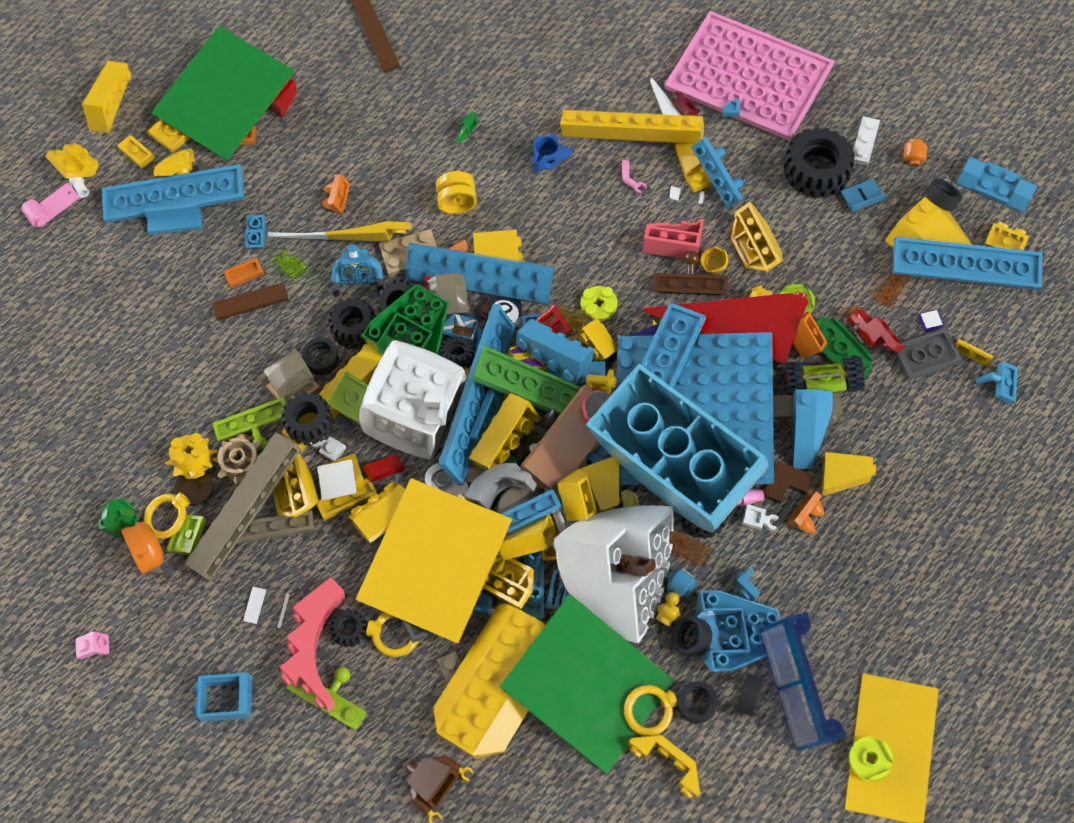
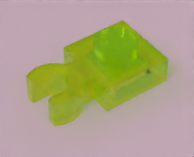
(291, 266)

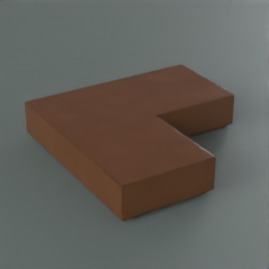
(785, 477)

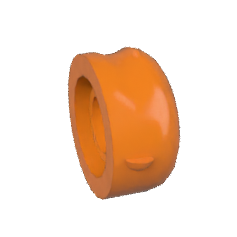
(144, 546)

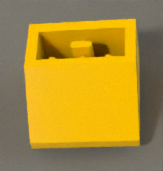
(598, 338)
(577, 496)

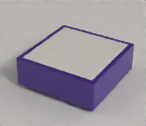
(931, 320)

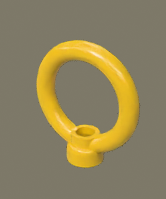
(180, 501)
(374, 630)
(667, 700)

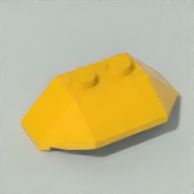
(755, 240)
(295, 490)
(509, 581)

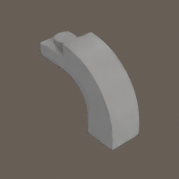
(495, 480)

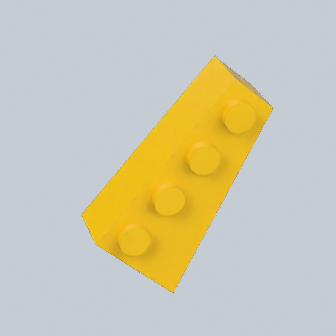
(105, 96)
(504, 432)

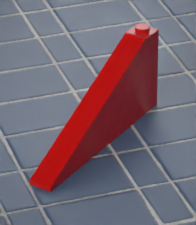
(752, 315)

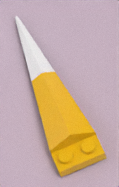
(691, 166)
(376, 232)

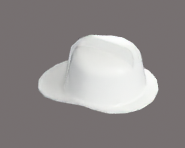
(439, 479)

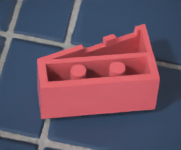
(673, 239)

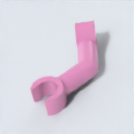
(625, 177)

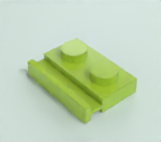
(188, 536)

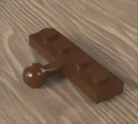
(690, 282)

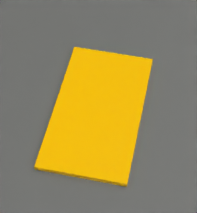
(905, 720)

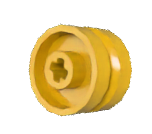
(456, 192)

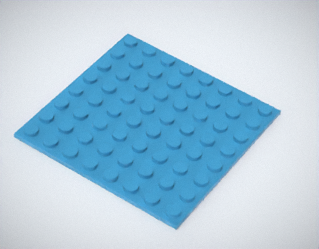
(726, 379)

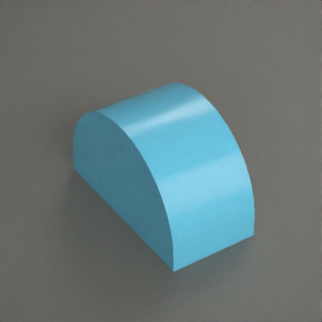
(676, 449)

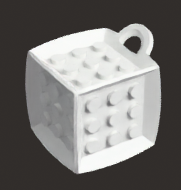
(395, 398)

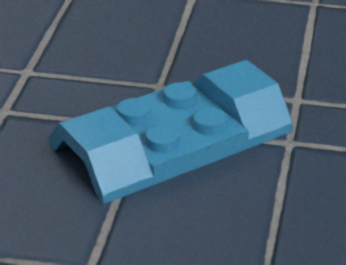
(997, 184)

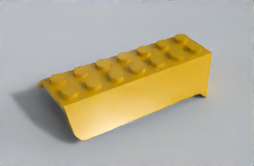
(473, 708)

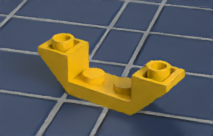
(644, 745)

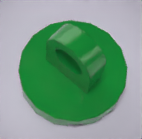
(117, 516)

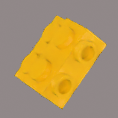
(73, 161)

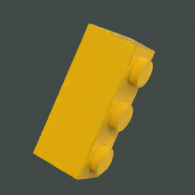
(375, 516)

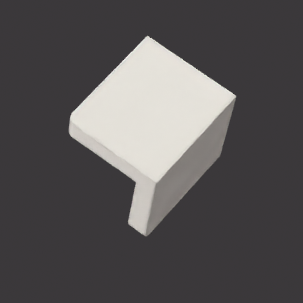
(436, 409)

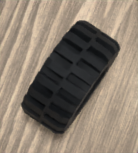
(822, 143)

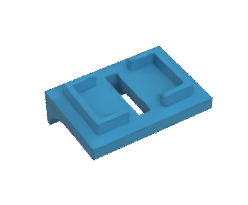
(870, 192)

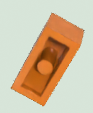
(809, 338)

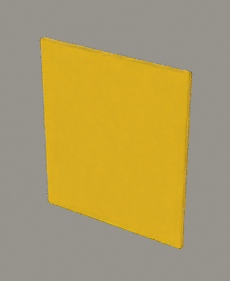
(434, 560)

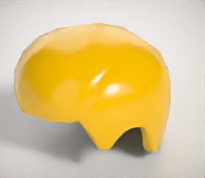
(714, 260)

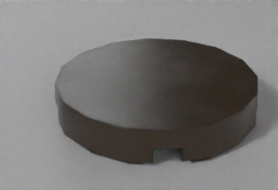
(196, 490)

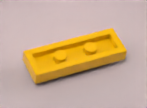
(338, 505)

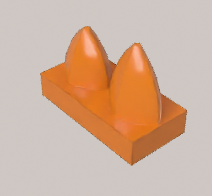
(338, 194)
(800, 517)

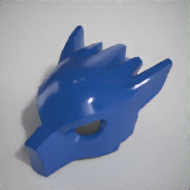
(548, 152)

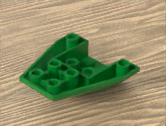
(412, 319)

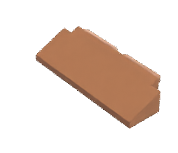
(563, 445)

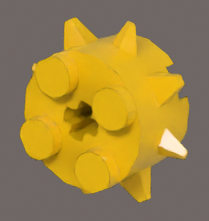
(190, 456)

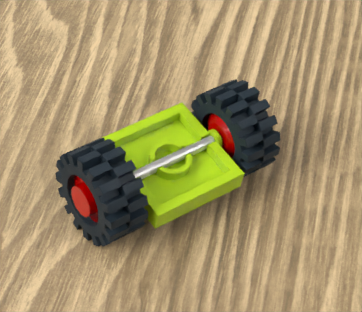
(826, 377)

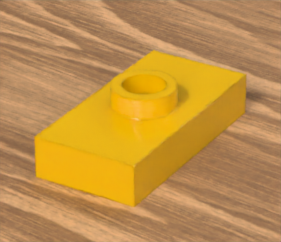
(135, 151)

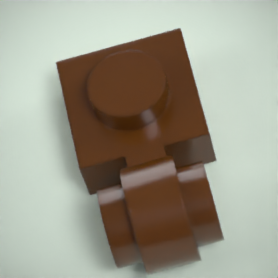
(640, 565)

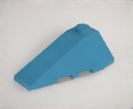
(810, 420)

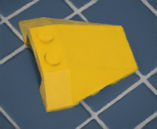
(928, 223)

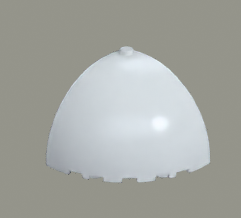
(593, 547)

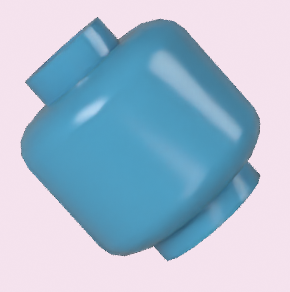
(681, 583)

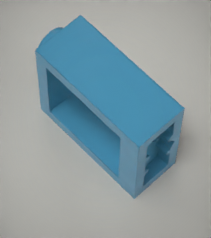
(245, 693)

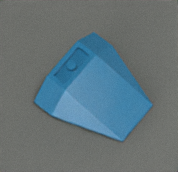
(734, 629)

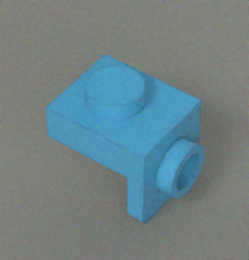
(747, 589)

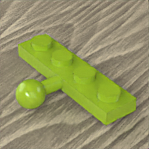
(250, 421)
(344, 709)

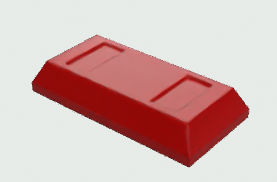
(383, 468)

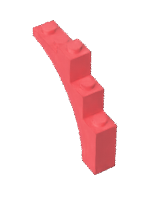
(311, 616)

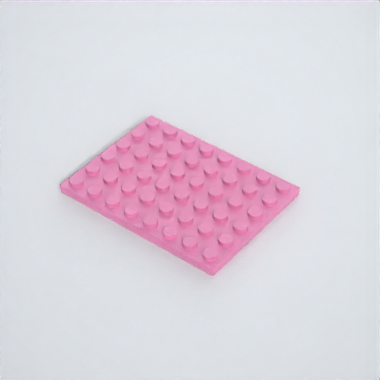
(742, 63)

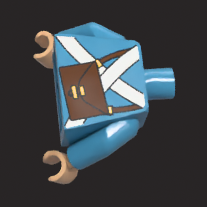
(462, 326)

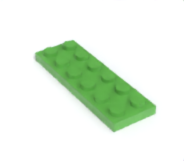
(523, 380)

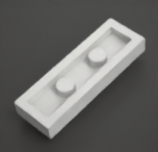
(865, 140)

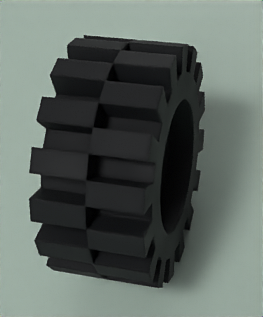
(458, 345)
(342, 617)

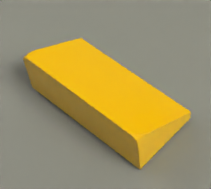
(973, 353)

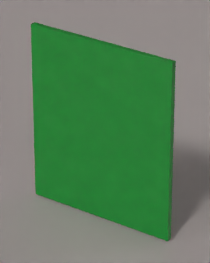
(223, 93)
(579, 682)

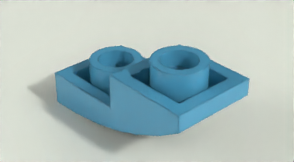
(255, 231)

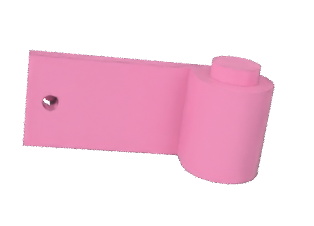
(44, 211)

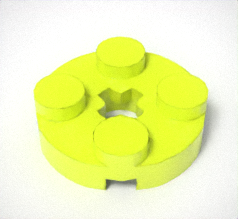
(601, 293)
(865, 769)

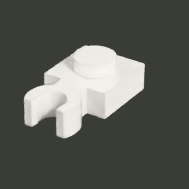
(330, 449)
(756, 518)

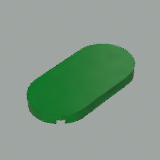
(842, 344)

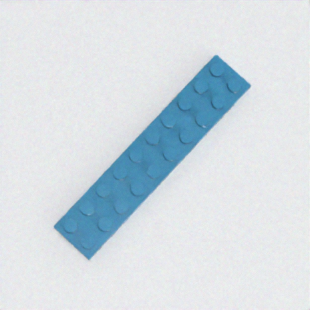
(458, 445)

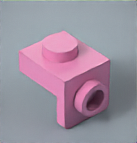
(92, 644)

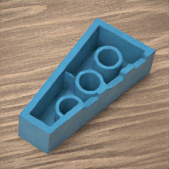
(555, 350)

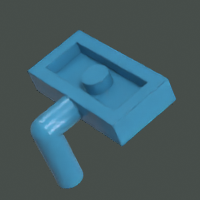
(1005, 381)

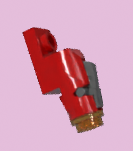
(872, 331)

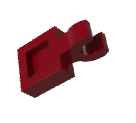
(685, 106)

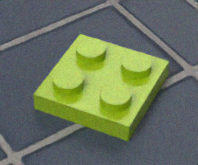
(348, 396)

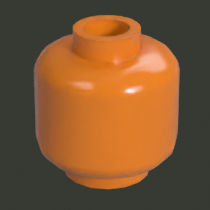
(915, 152)

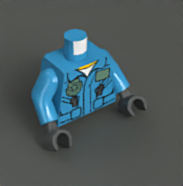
(356, 268)

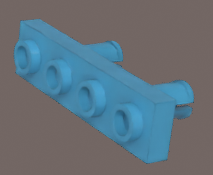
(717, 172)
(535, 603)

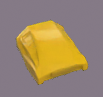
(177, 164)

